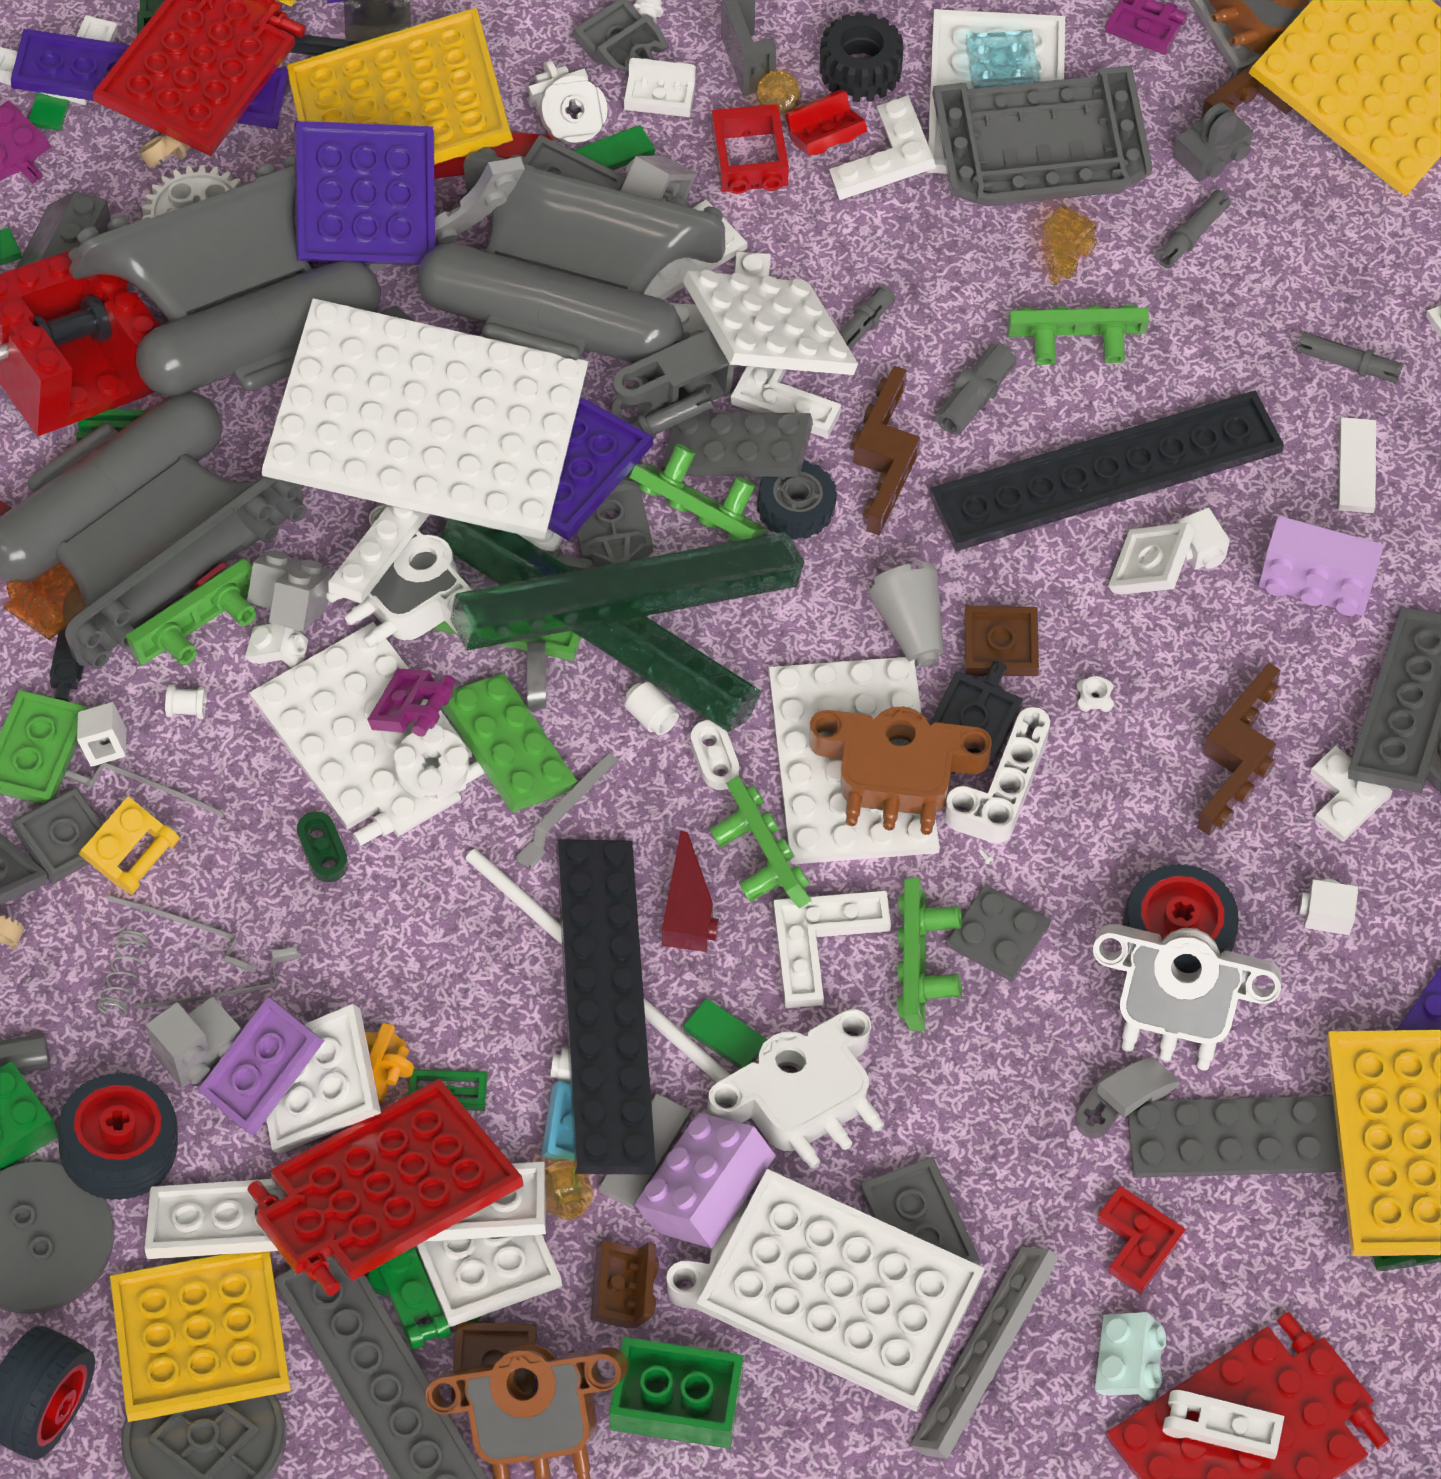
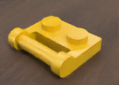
(120, 836)

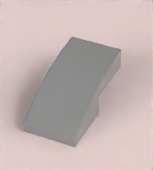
(1137, 1084)

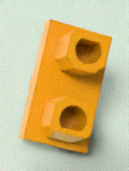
(388, 1058)

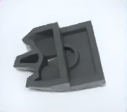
(619, 35)

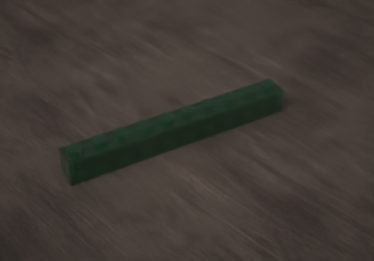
(625, 590)
(633, 642)

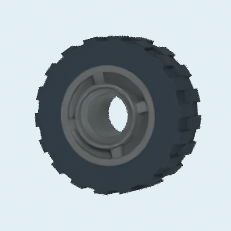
(802, 516)

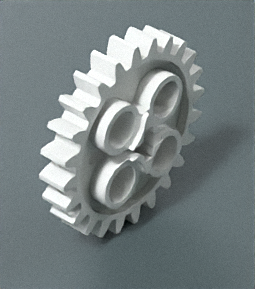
(186, 190)

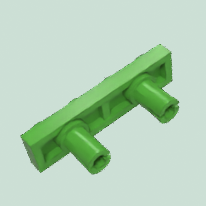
(1093, 320)
(684, 498)
(177, 621)
(779, 868)
(912, 939)

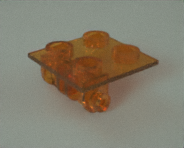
(46, 602)

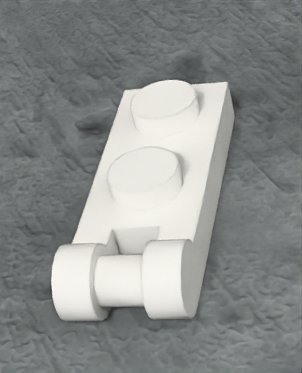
(1224, 1424)

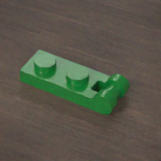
(413, 1299)

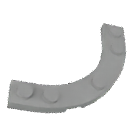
(488, 193)

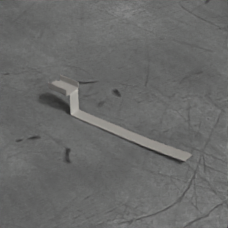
(86, 781)
(535, 850)
(278, 956)
(230, 960)

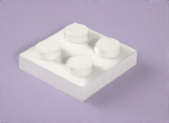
(1151, 558)

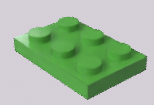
(37, 746)

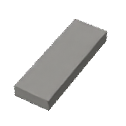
(667, 1124)

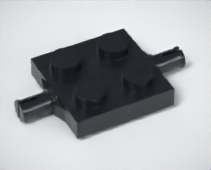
(980, 705)

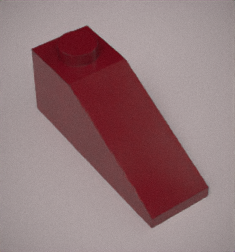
(689, 906)

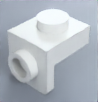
(276, 643)

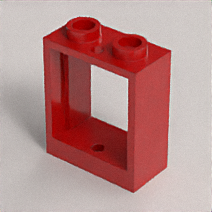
(744, 123)

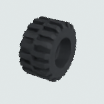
(861, 36)

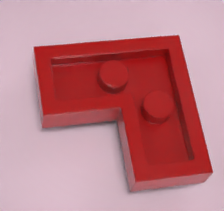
(1149, 1238)

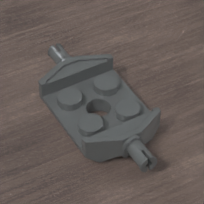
(619, 538)

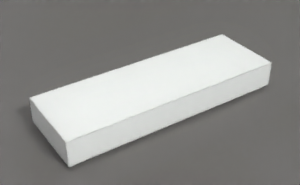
(1357, 465)

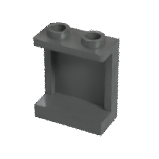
(748, 58)

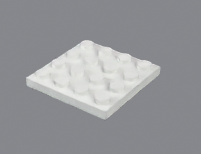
(769, 322)

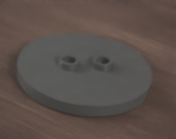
(50, 1238)
(208, 1443)

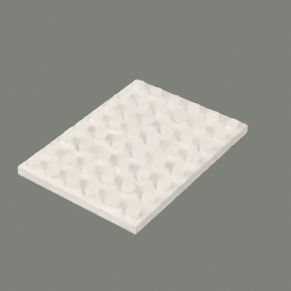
(426, 419)

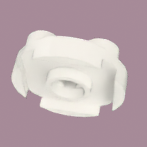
(587, 122)
(431, 781)

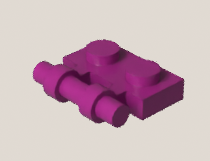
(1147, 23)
(403, 701)

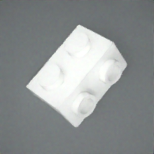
(660, 87)

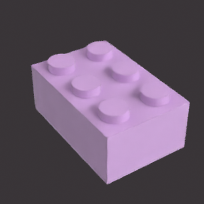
(1320, 566)
(705, 1180)

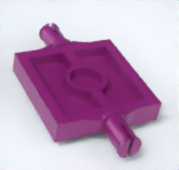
(19, 144)

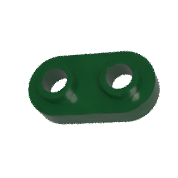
(323, 848)

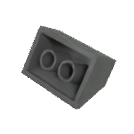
(62, 224)

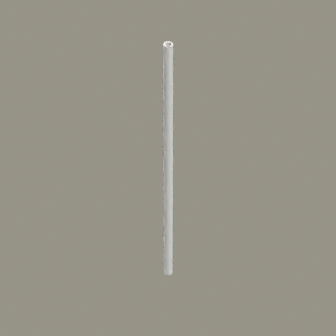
(553, 927)

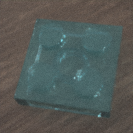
(1002, 58)

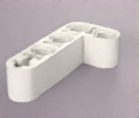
(1011, 775)

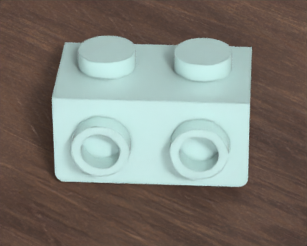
(1130, 1355)

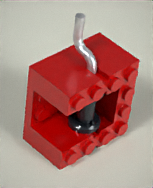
(69, 343)

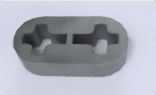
(536, 675)
(1090, 1106)

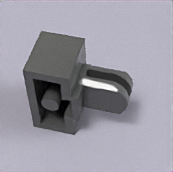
(1213, 142)

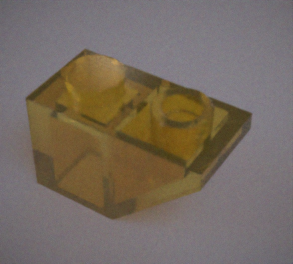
(1064, 241)

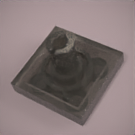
(375, 18)

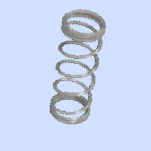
(113, 1001)

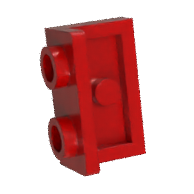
(824, 123)

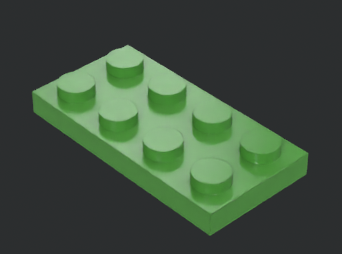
(508, 743)

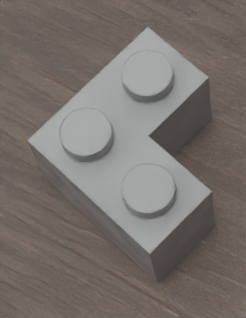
(658, 178)
(290, 589)
(193, 1041)

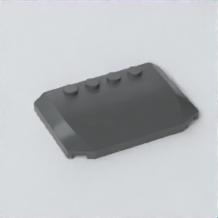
(1043, 138)

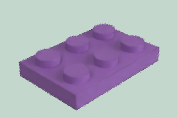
(260, 1065)

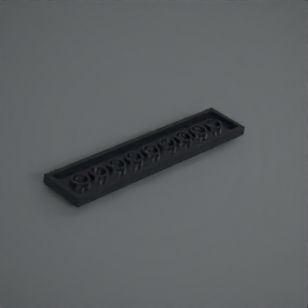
(1105, 470)
(605, 1008)

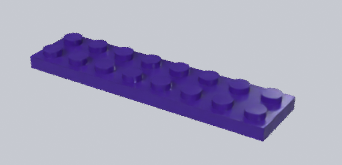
(78, 65)

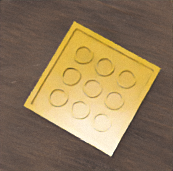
(199, 1334)

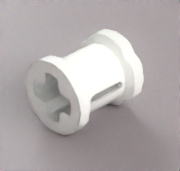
(186, 701)

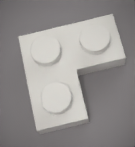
(1353, 800)

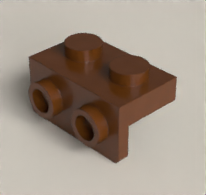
(624, 1284)

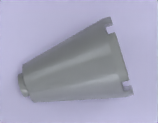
(911, 610)

